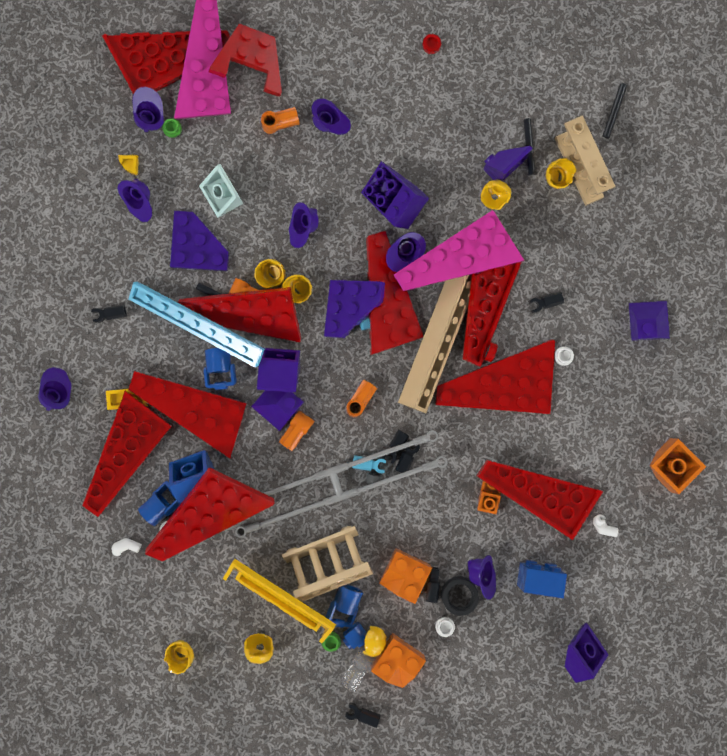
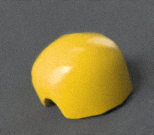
(565, 168)
(499, 188)
(274, 268)
(301, 284)
(374, 642)
(253, 654)
(176, 663)

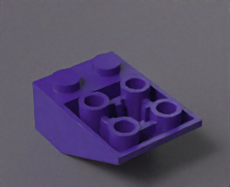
(394, 196)

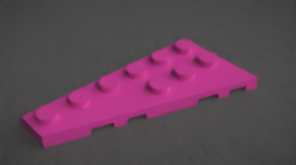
(200, 91)
(468, 252)

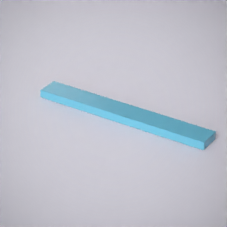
(196, 324)

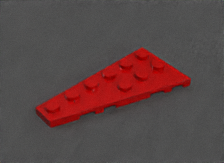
(486, 302)
(258, 312)
(395, 319)
(200, 412)
(129, 442)
(550, 499)

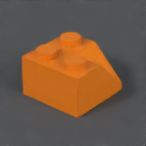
(676, 466)
(405, 575)
(398, 662)

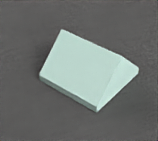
(220, 192)

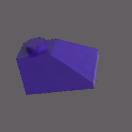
(505, 162)
(649, 320)
(278, 407)
(584, 655)

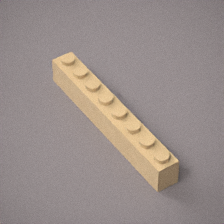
(436, 344)

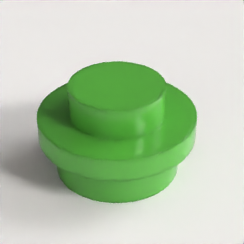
(172, 128)
(332, 642)

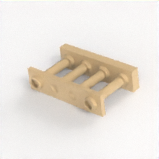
(591, 172)
(323, 583)

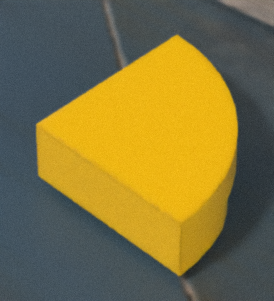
(129, 163)

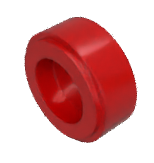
(431, 43)
(490, 354)

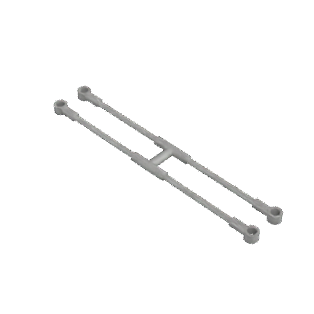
(340, 495)

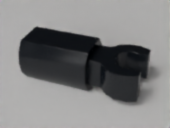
(547, 301)
(110, 313)
(399, 438)
(406, 459)
(432, 587)
(363, 715)

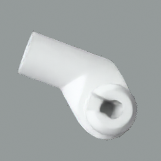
(602, 527)
(124, 544)

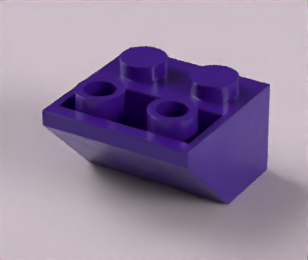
(279, 370)

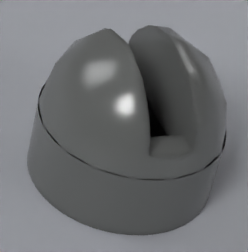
(372, 479)

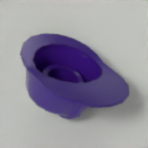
(147, 109)
(329, 118)
(136, 197)
(302, 223)
(405, 251)
(54, 389)
(483, 575)

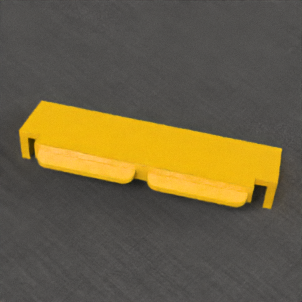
(280, 598)

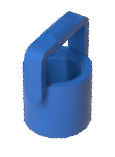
(218, 362)
(157, 507)
(347, 602)

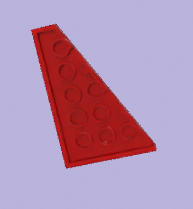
(207, 510)

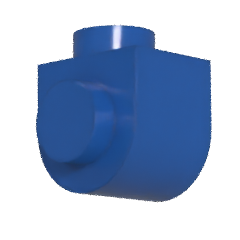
(355, 636)

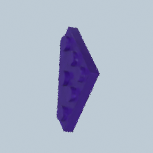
(195, 245)
(350, 305)

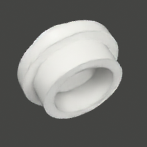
(563, 356)
(445, 626)

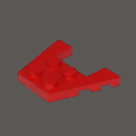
(252, 50)

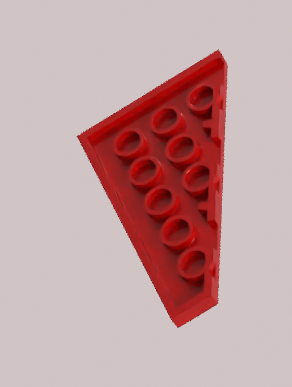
(151, 58)
(510, 384)

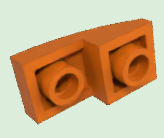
(488, 499)

